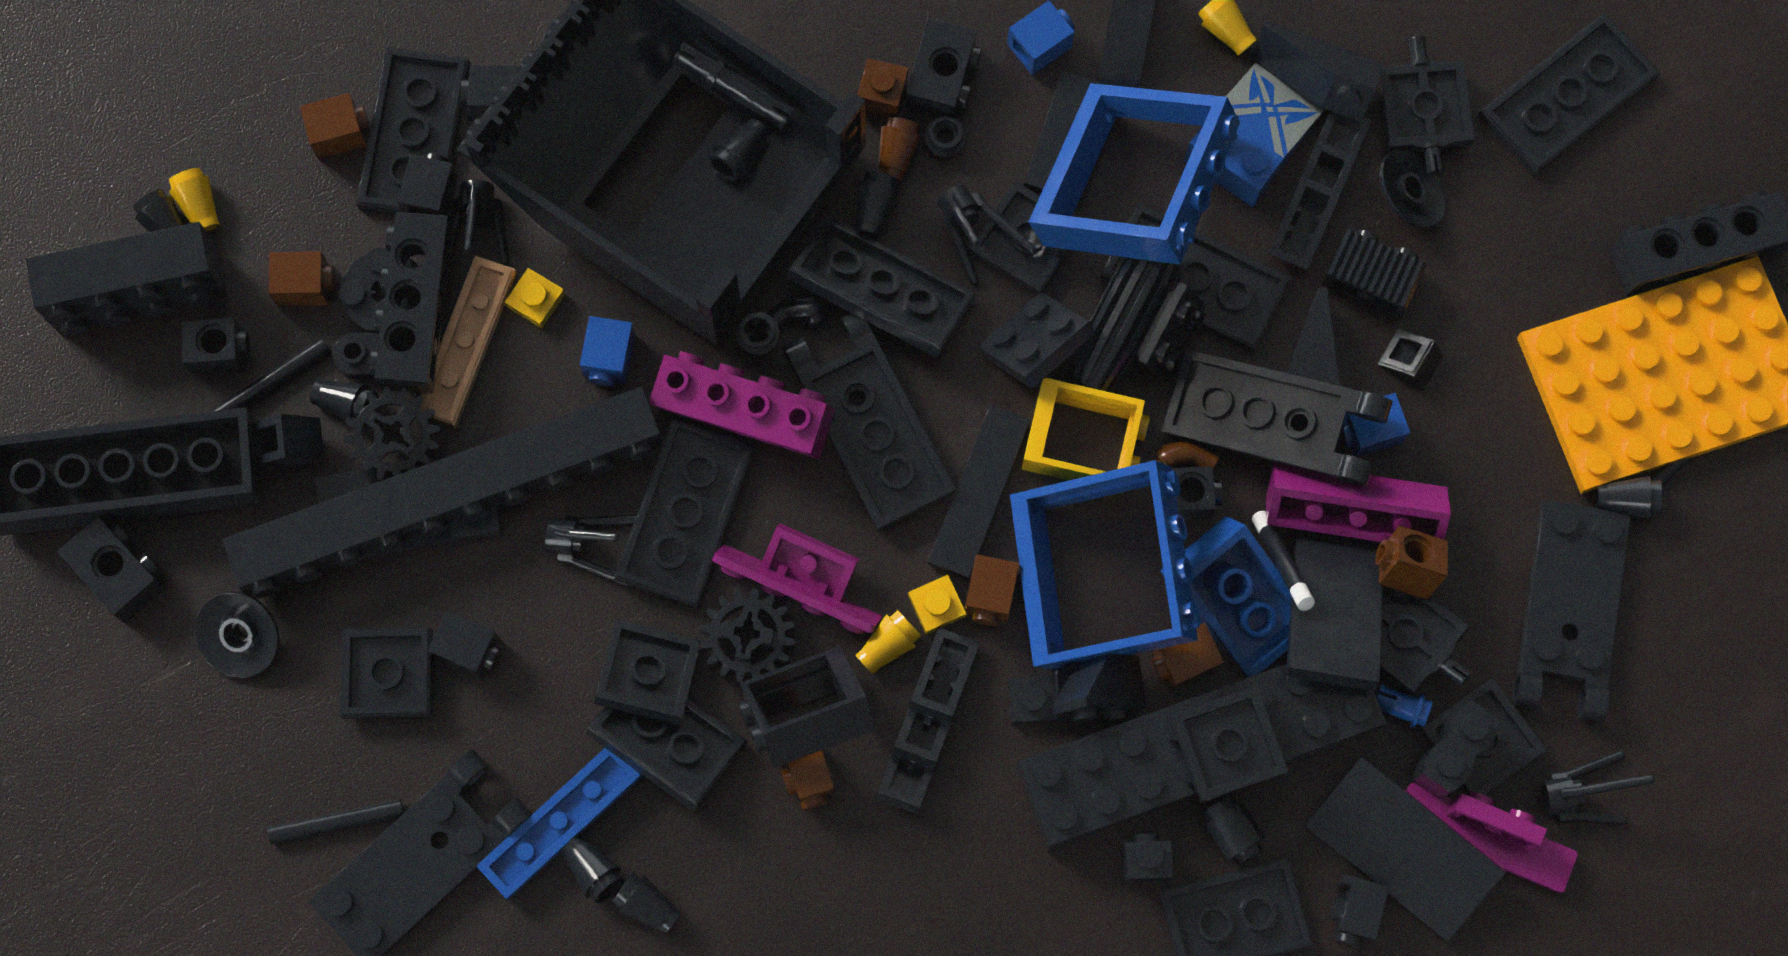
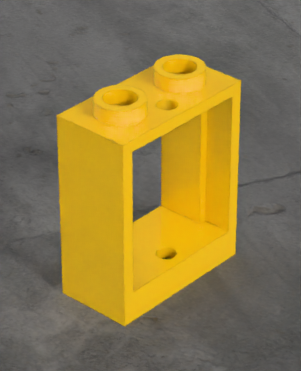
(1089, 399)

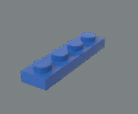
(557, 822)

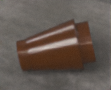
(897, 146)

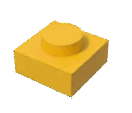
(535, 298)
(937, 604)

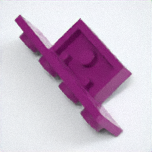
(806, 572)
(1505, 837)

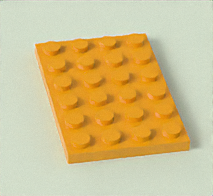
(1664, 373)

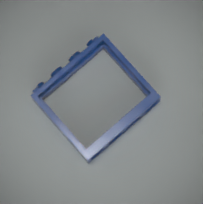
(1102, 103)
(1038, 570)

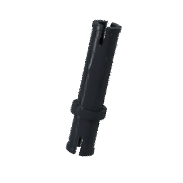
(733, 84)

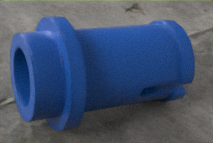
(1404, 705)

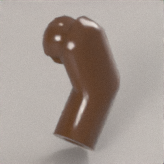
(1186, 452)

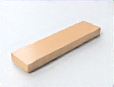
(468, 339)

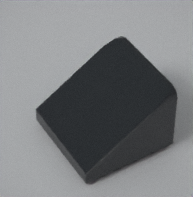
(1411, 358)

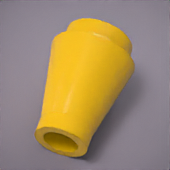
(1227, 24)
(194, 197)
(889, 641)

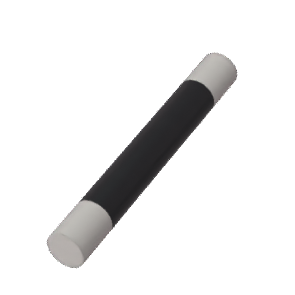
(1283, 562)

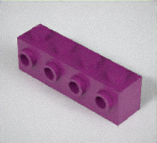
(741, 405)
(1339, 508)

